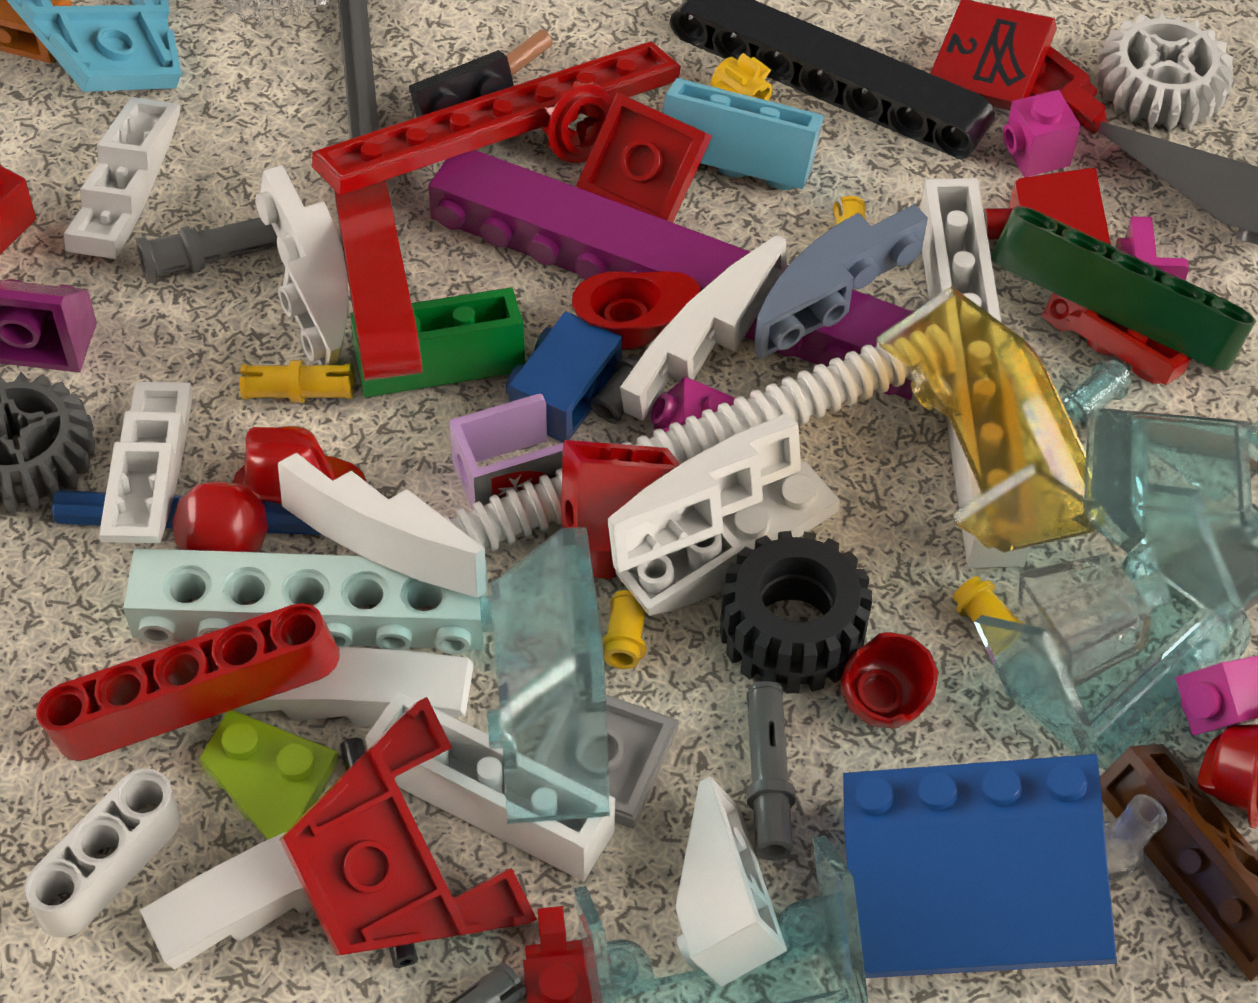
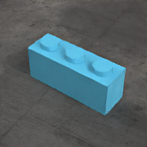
(749, 133)

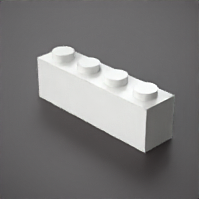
(472, 787)

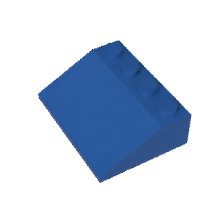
(980, 866)

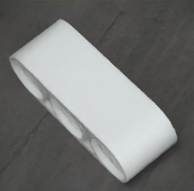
(97, 881)

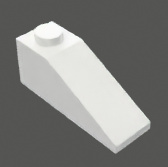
(722, 893)

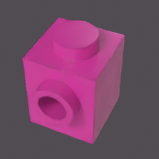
(1041, 133)
(1220, 695)

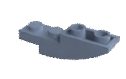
(821, 278)

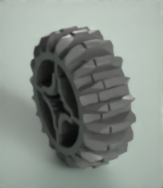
(52, 440)

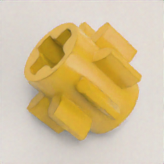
(743, 77)

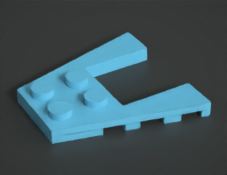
(108, 43)

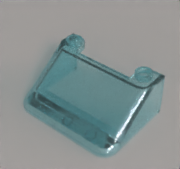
(1178, 500)

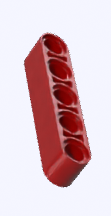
(188, 682)

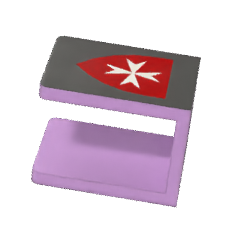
(497, 433)

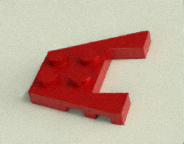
(371, 865)

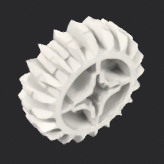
(1165, 71)

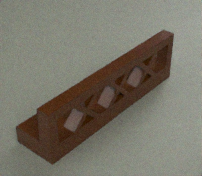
(1203, 863)

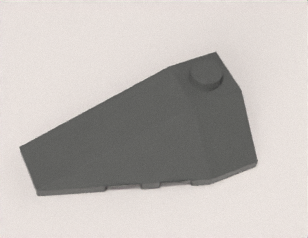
(1212, 181)

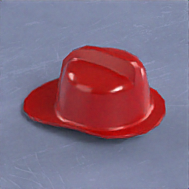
(633, 303)
(273, 444)
(1231, 770)

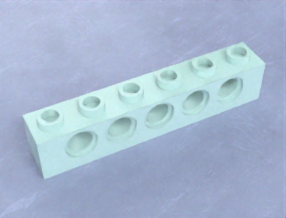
(338, 584)

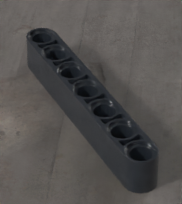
(839, 72)

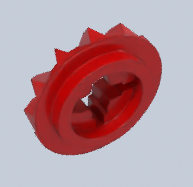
(572, 144)

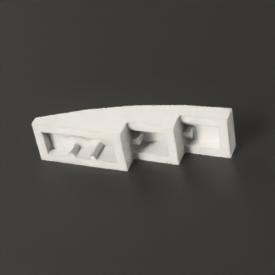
(123, 177)
(715, 315)
(146, 463)
(696, 495)
(391, 532)
(368, 682)
(225, 901)

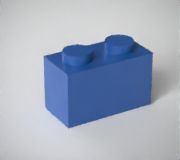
(568, 370)

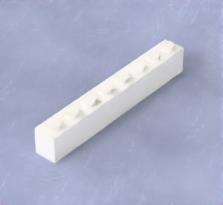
(960, 257)

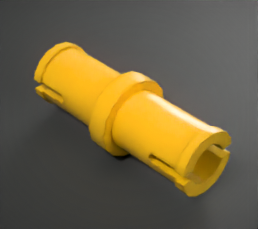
(297, 381)

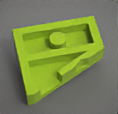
(267, 771)

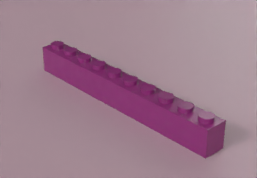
(597, 235)

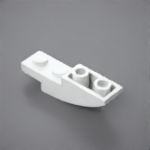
(314, 262)
(700, 569)

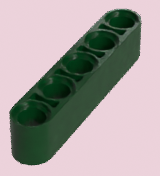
(1122, 288)

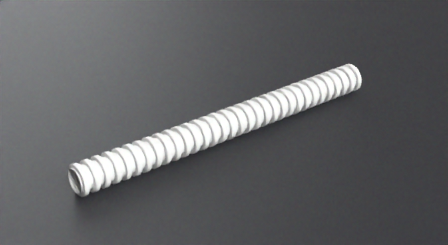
(799, 398)

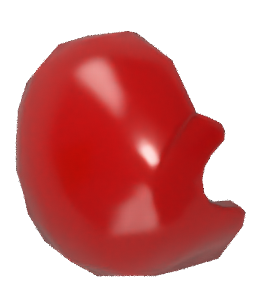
(220, 519)
(889, 680)

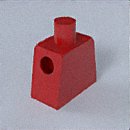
(1065, 196)
(599, 482)

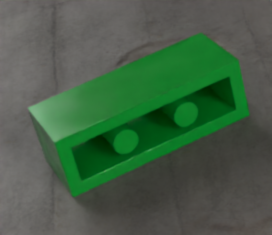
(458, 341)

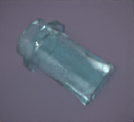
(1106, 383)

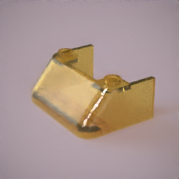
(1003, 418)

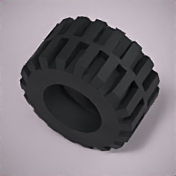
(803, 572)

